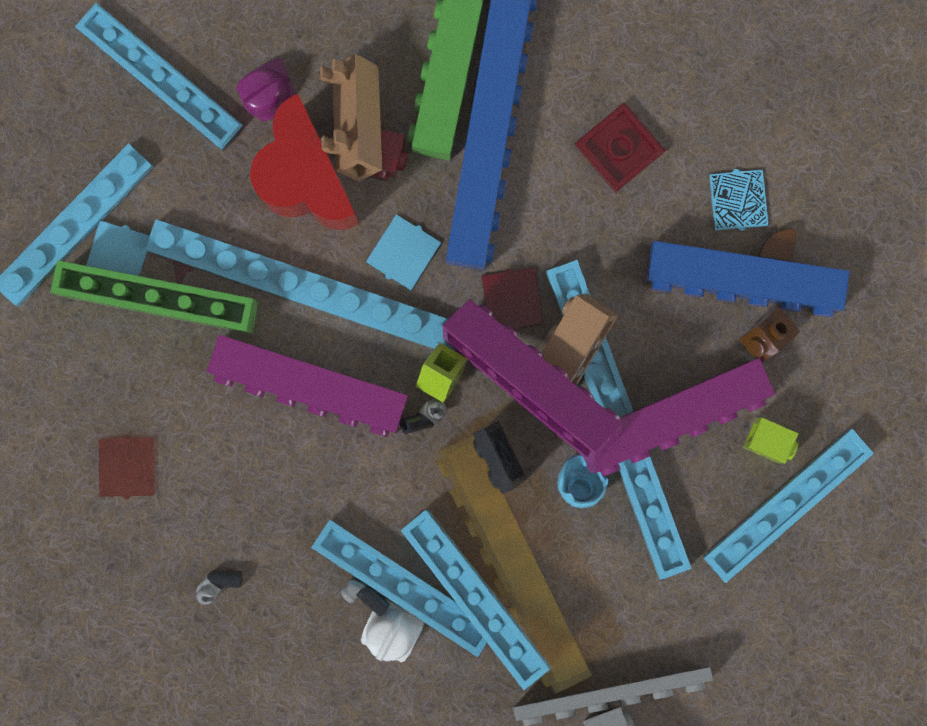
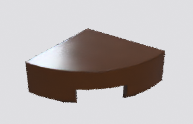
(779, 246)

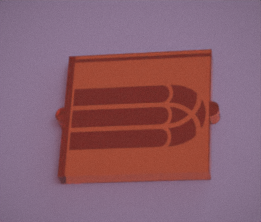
(126, 467)

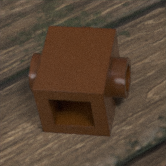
(769, 335)

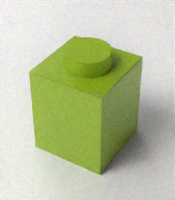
(441, 372)
(771, 441)

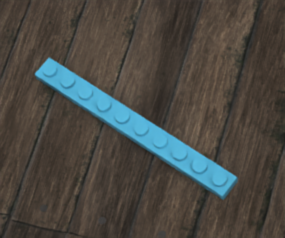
(296, 284)
(639, 477)

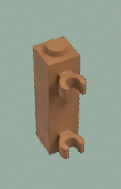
(355, 117)

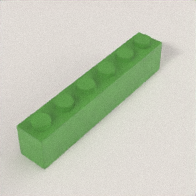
(445, 77)
(154, 297)

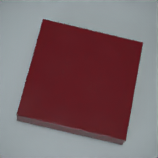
(619, 147)

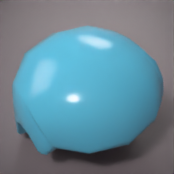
(579, 485)

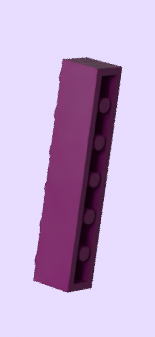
(532, 380)
(307, 384)
(686, 413)

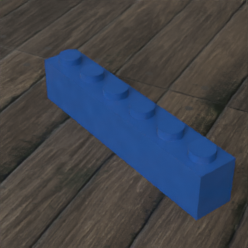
(746, 277)

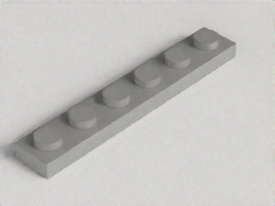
(627, 694)

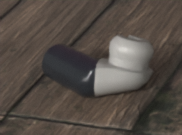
(425, 417)
(215, 582)
(369, 596)

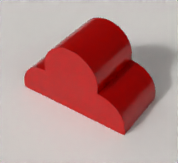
(296, 174)

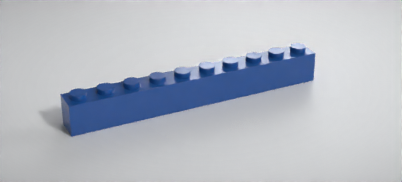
(488, 133)

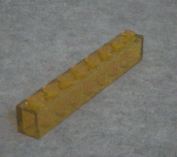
(513, 562)

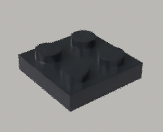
(503, 464)

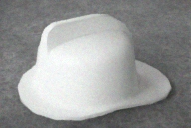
(392, 634)

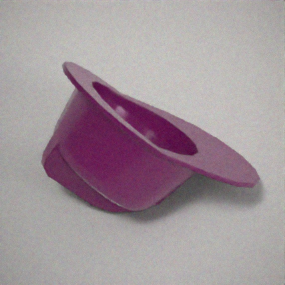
(265, 89)

